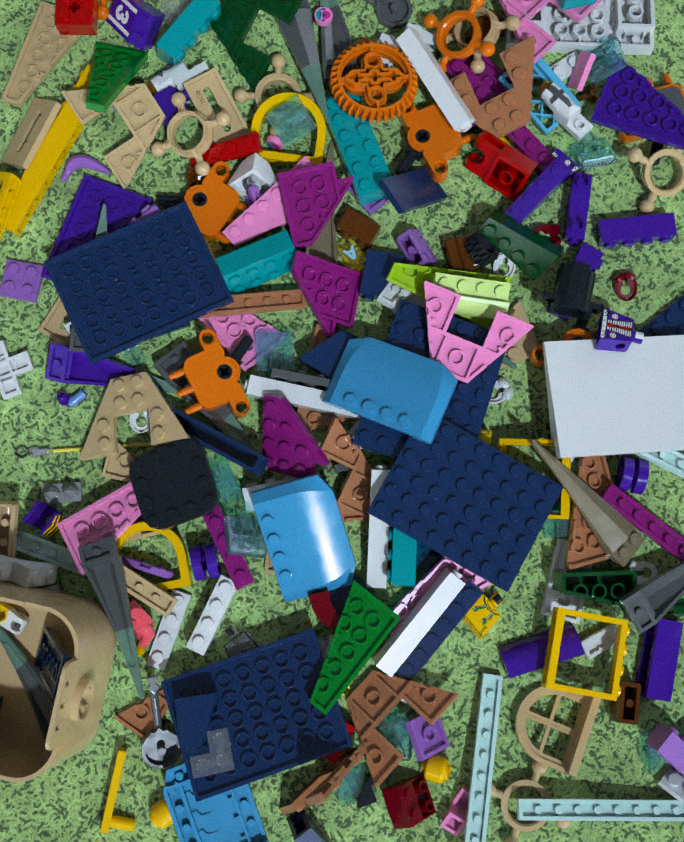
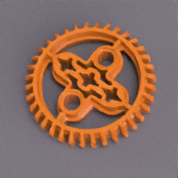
(373, 81)

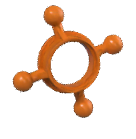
(486, 49)

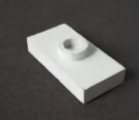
(599, 641)

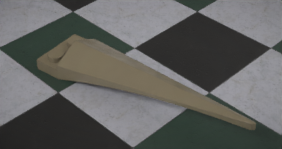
(326, 244)
(609, 526)

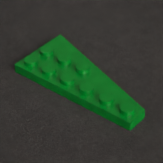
(110, 73)
(357, 636)

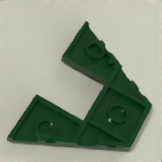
(235, 24)

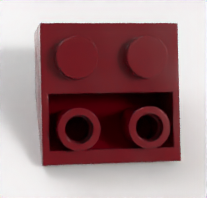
(408, 801)

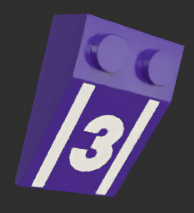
(136, 22)

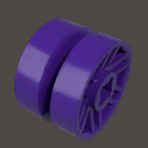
(632, 474)
(205, 561)

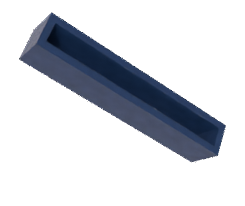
(222, 444)

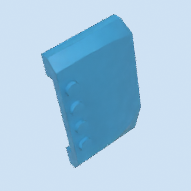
(392, 387)
(305, 536)
(220, 818)

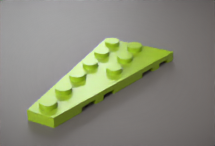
(413, 276)

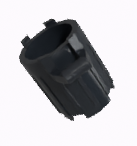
(572, 292)

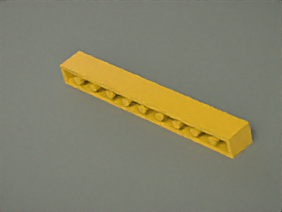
(47, 161)

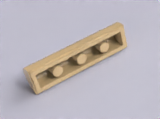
(8, 527)

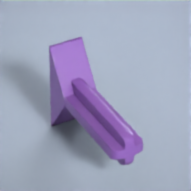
(254, 195)

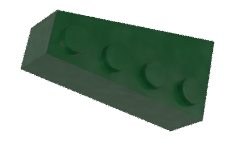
(519, 243)
(596, 583)

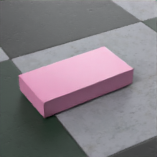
(581, 70)

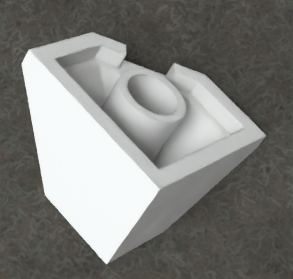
(252, 171)

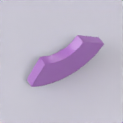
(146, 567)

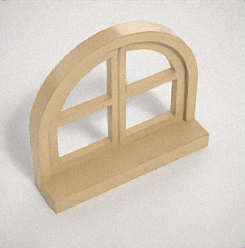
(579, 734)

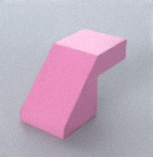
(455, 816)

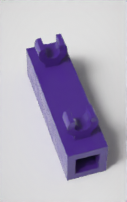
(577, 208)

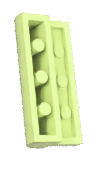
(478, 296)

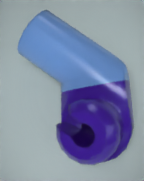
(71, 400)

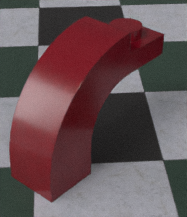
(324, 610)

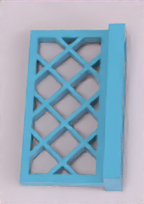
(542, 72)

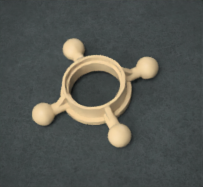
(512, 23)
(278, 62)
(222, 118)
(636, 155)
(538, 770)

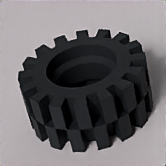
(481, 249)

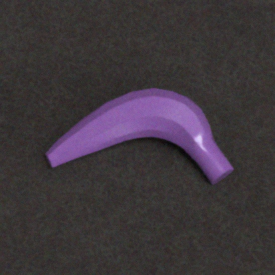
(82, 161)

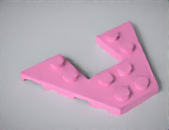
(529, 8)
(457, 354)

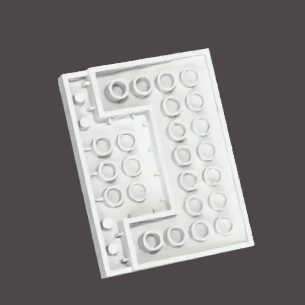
(627, 19)
(615, 399)

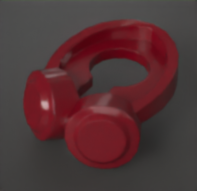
(553, 230)
(618, 279)

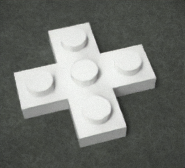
(11, 368)

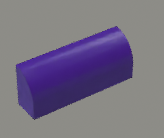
(530, 652)
(659, 659)

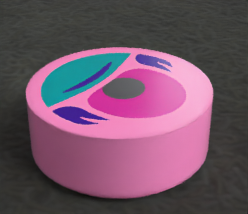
(323, 16)
(274, 142)

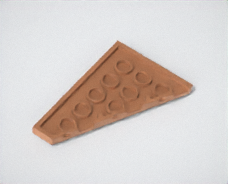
(582, 543)

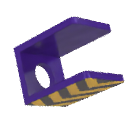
(38, 515)

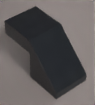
(367, 794)

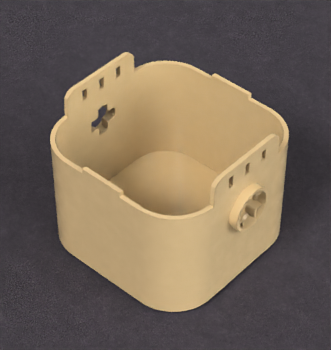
(81, 687)

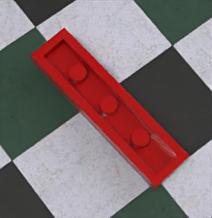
(231, 149)

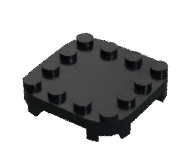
(174, 484)

